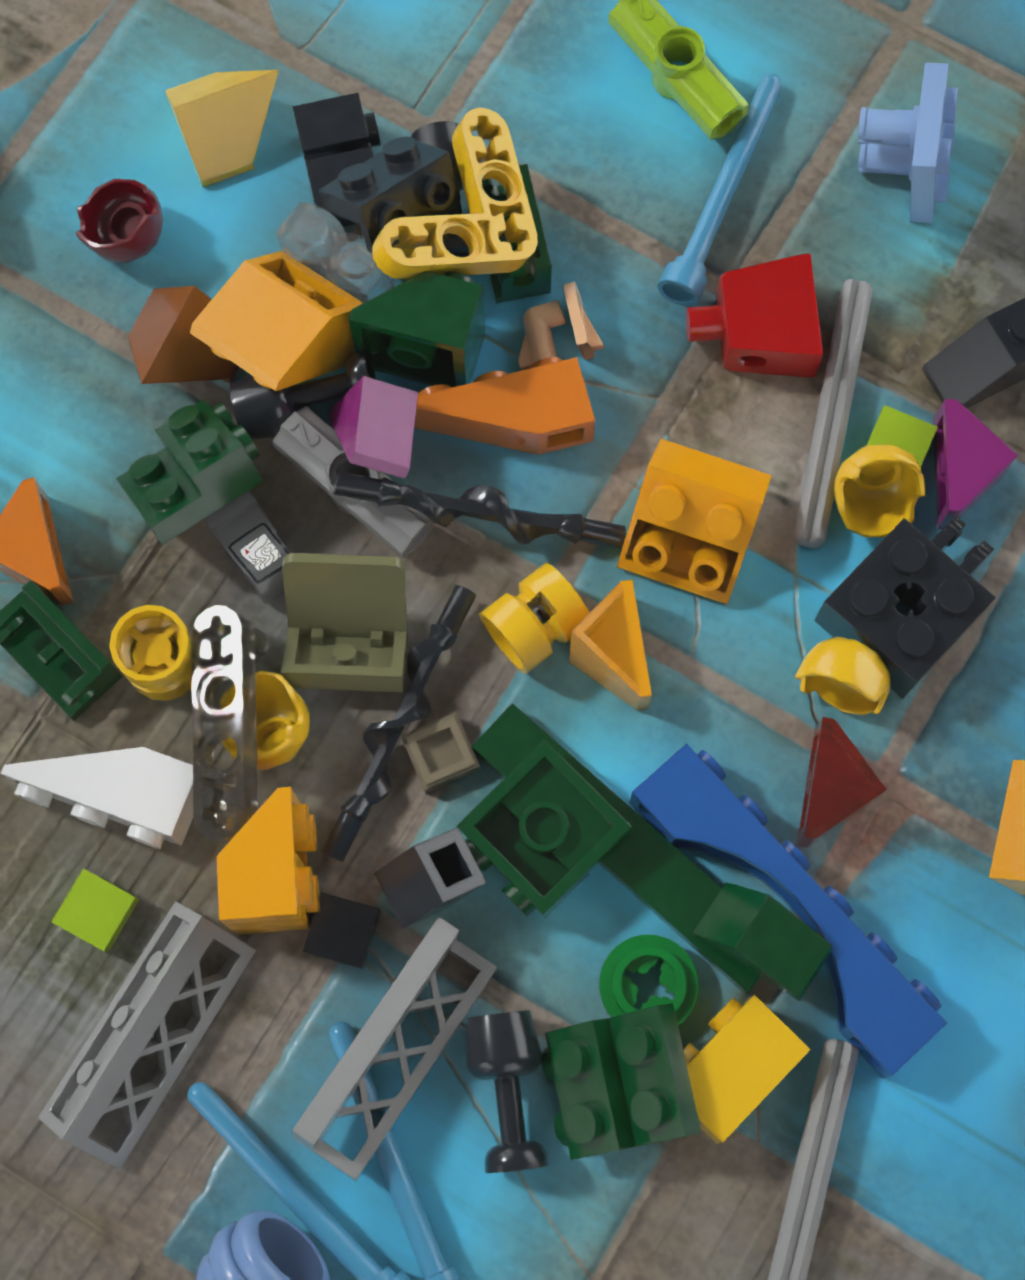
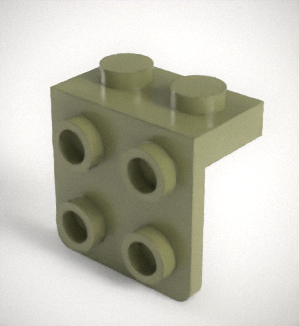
(345, 622)

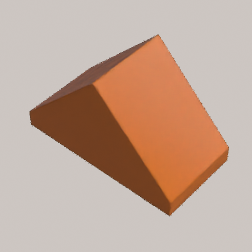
(31, 543)

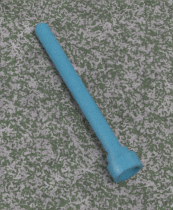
(685, 277)
(398, 1177)
(287, 1186)

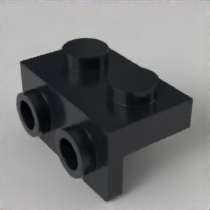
(396, 183)

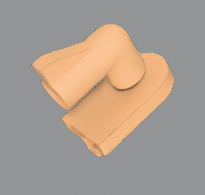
(540, 318)

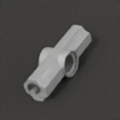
(319, 455)

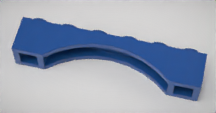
(873, 1000)

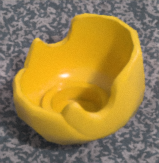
(878, 489)
(846, 676)
(280, 720)

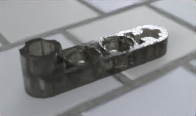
(235, 646)

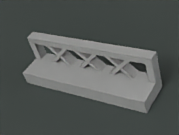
(127, 1030)
(375, 1035)

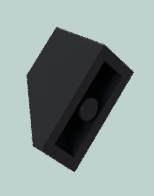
(982, 359)

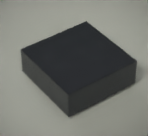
(342, 930)

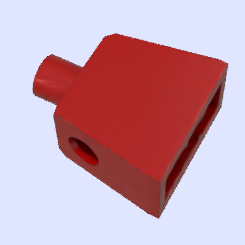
(764, 319)

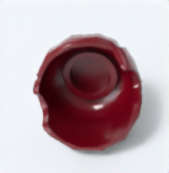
(120, 220)

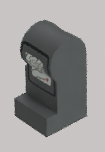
(250, 544)

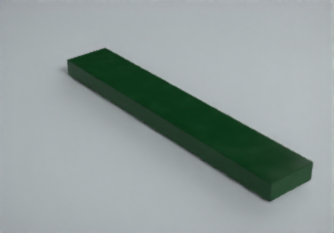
(641, 860)

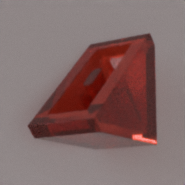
(836, 783)

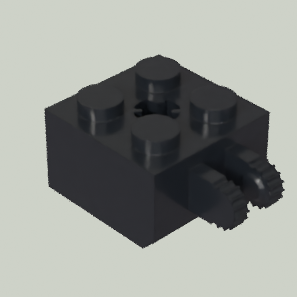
(934, 587)

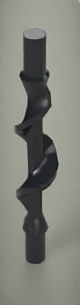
(483, 504)
(383, 736)

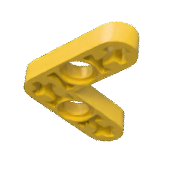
(486, 217)

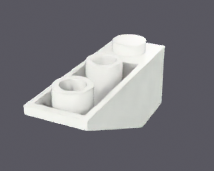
(123, 785)

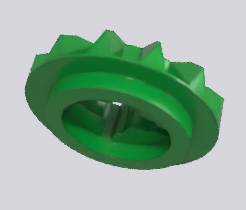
(638, 956)

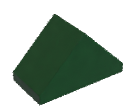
(764, 938)

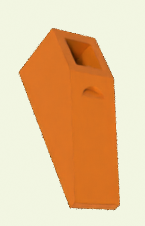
(520, 411)

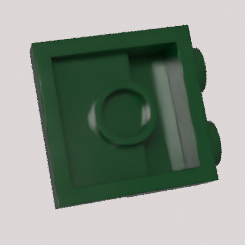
(195, 474)
(542, 830)
(620, 1082)

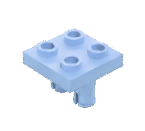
(914, 142)

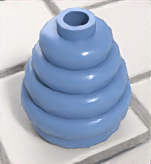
(262, 1249)

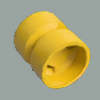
(519, 630)
(153, 652)

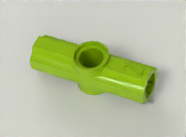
(696, 86)

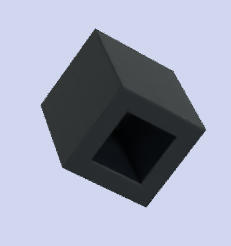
(430, 877)

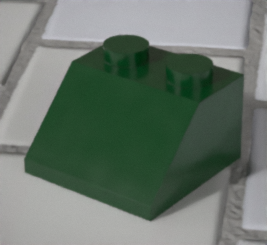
(424, 329)

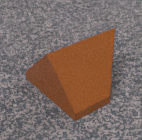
(163, 341)

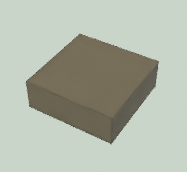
(440, 752)

